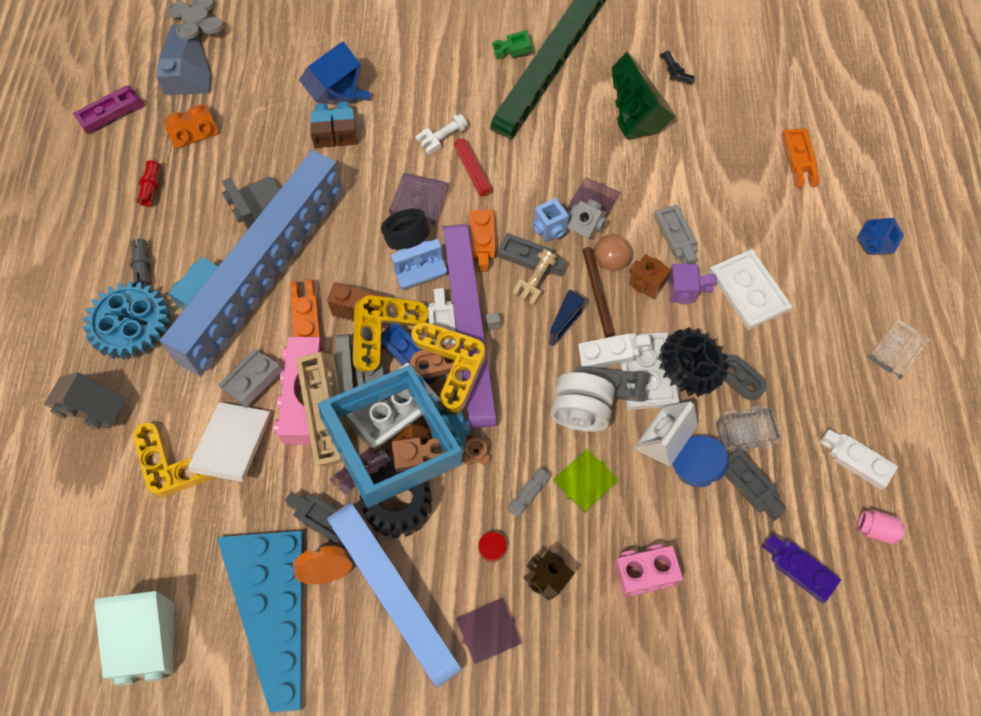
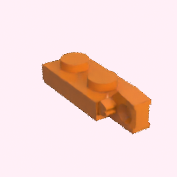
(482, 237)

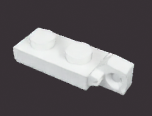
(442, 314)
(613, 350)
(859, 459)

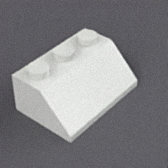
(386, 417)

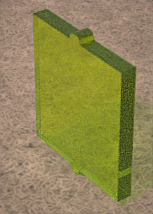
(585, 480)

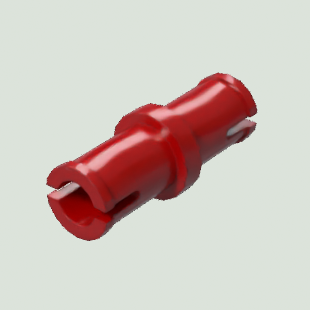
(148, 183)

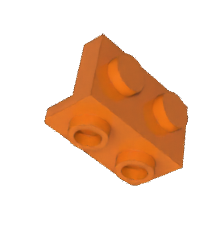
(190, 125)

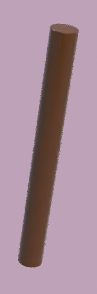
(598, 292)

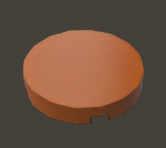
(322, 566)

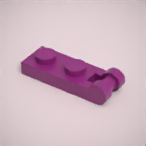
(108, 108)

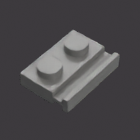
(250, 377)

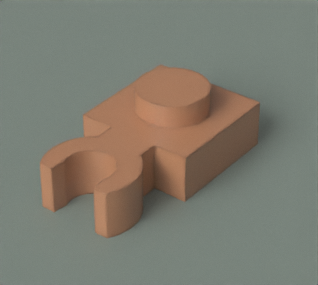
(411, 453)

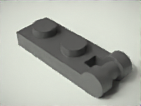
(620, 381)

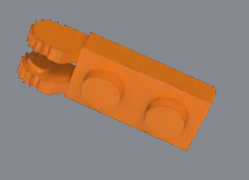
(800, 156)
(305, 311)

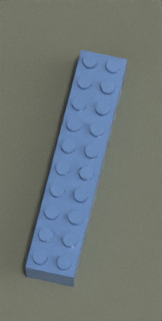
(253, 265)

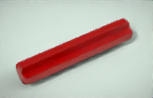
(472, 167)

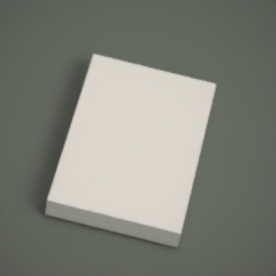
(750, 289)
(658, 389)
(230, 442)

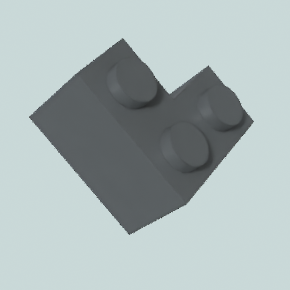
(85, 398)

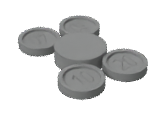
(194, 18)

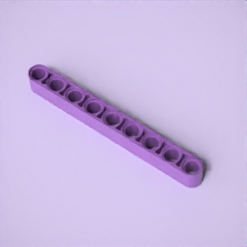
(468, 320)

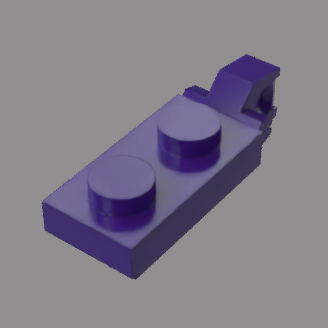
(802, 568)

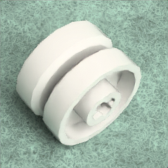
(582, 402)

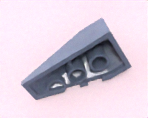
(182, 66)

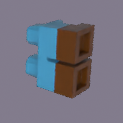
(324, 120)

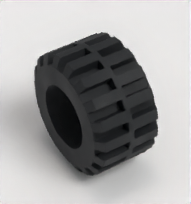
(403, 520)

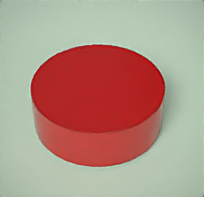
(492, 546)

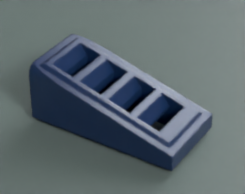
(568, 313)

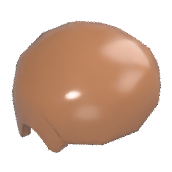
(612, 252)

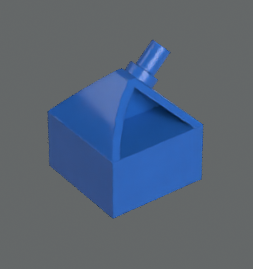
(334, 77)

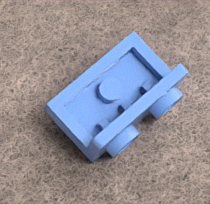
(418, 264)

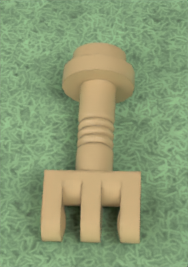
(530, 287)

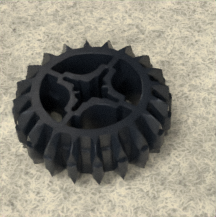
(689, 356)

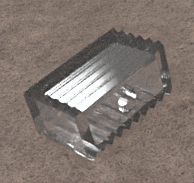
(748, 429)

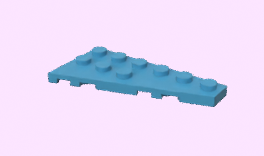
(270, 610)

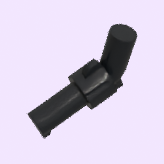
(675, 70)

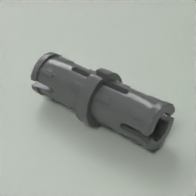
(140, 262)

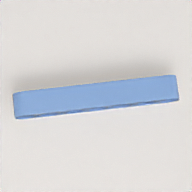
(394, 595)

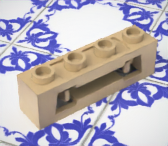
(324, 385)

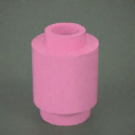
(880, 526)

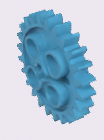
(133, 301)

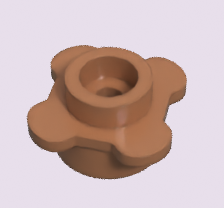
(476, 444)

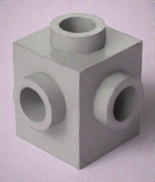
(579, 221)

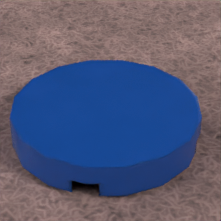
(701, 461)

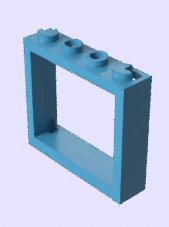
(369, 393)

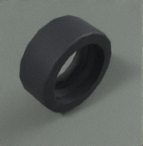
(405, 229)

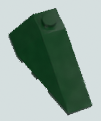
(639, 102)

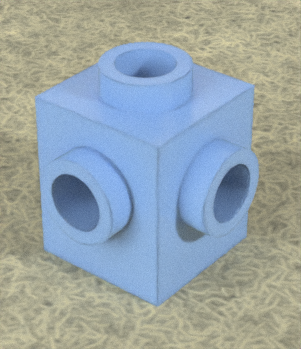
(550, 220)

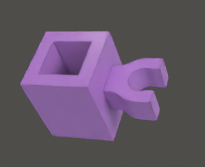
(686, 283)

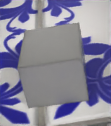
(492, 321)

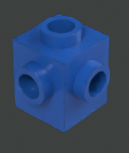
(880, 236)

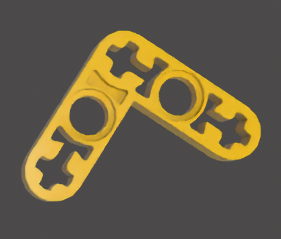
(373, 321)
(462, 360)
(167, 472)

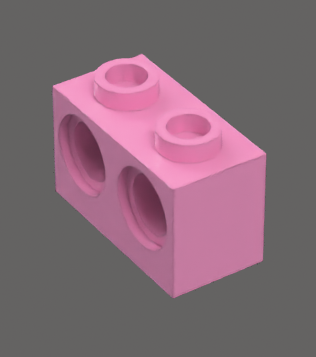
(650, 577)

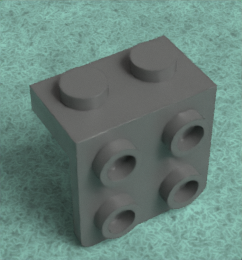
(251, 200)

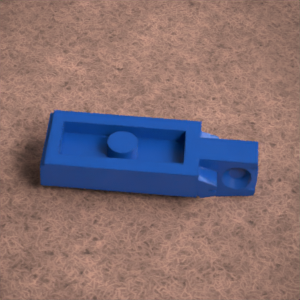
(401, 346)

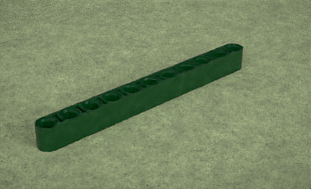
(544, 67)

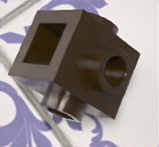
(548, 574)

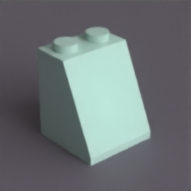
(135, 637)

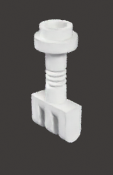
(430, 141)

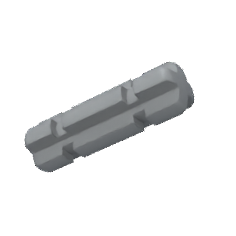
(528, 492)

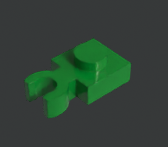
(516, 45)

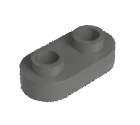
(743, 377)

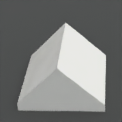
(668, 432)

